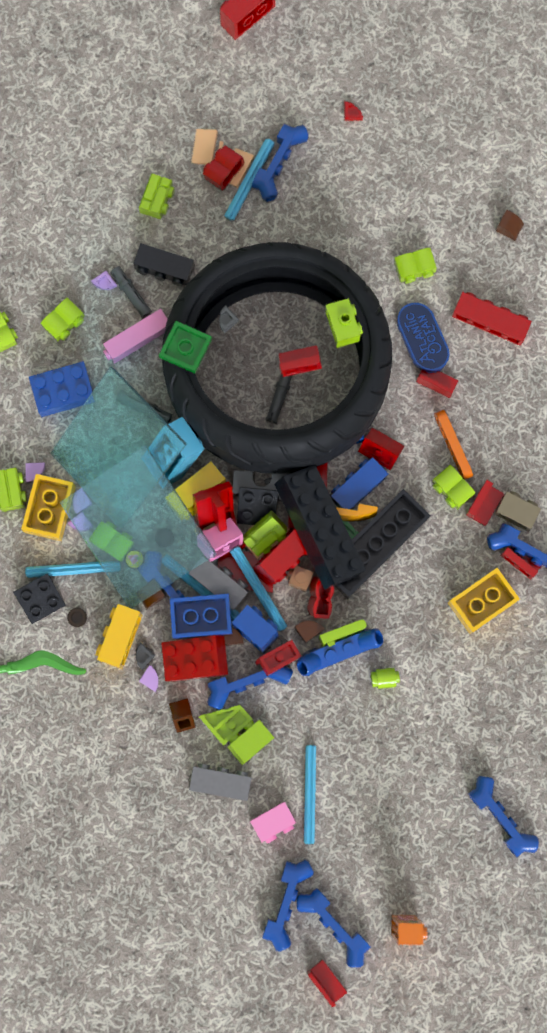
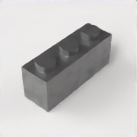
(220, 581)
(220, 782)

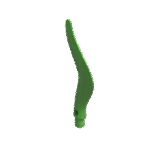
(38, 659)

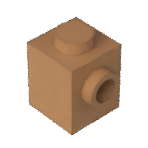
(300, 578)

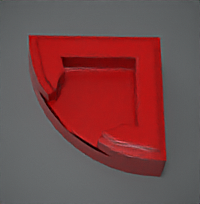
(351, 112)

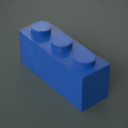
(358, 484)

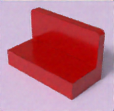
(300, 361)
(438, 382)
(381, 448)
(485, 503)
(210, 509)
(523, 564)
(279, 657)
(326, 982)

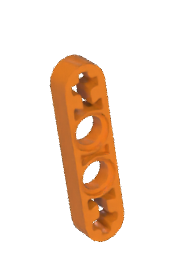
(453, 444)

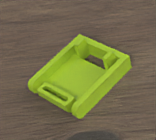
(330, 637)

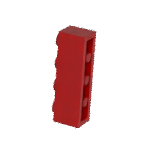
(491, 318)

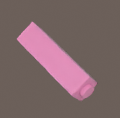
(135, 336)

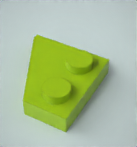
(226, 722)

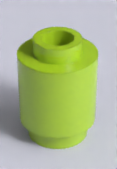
(385, 678)

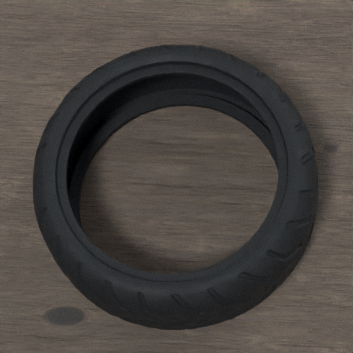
(296, 271)

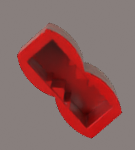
(223, 167)
(319, 603)

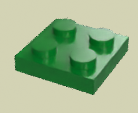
(185, 347)

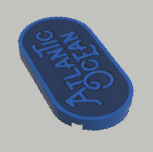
(423, 337)

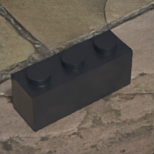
(163, 265)

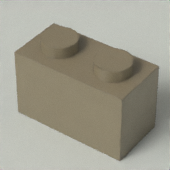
(517, 510)

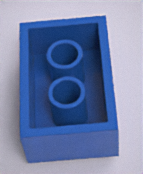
(61, 389)
(201, 616)
(255, 628)

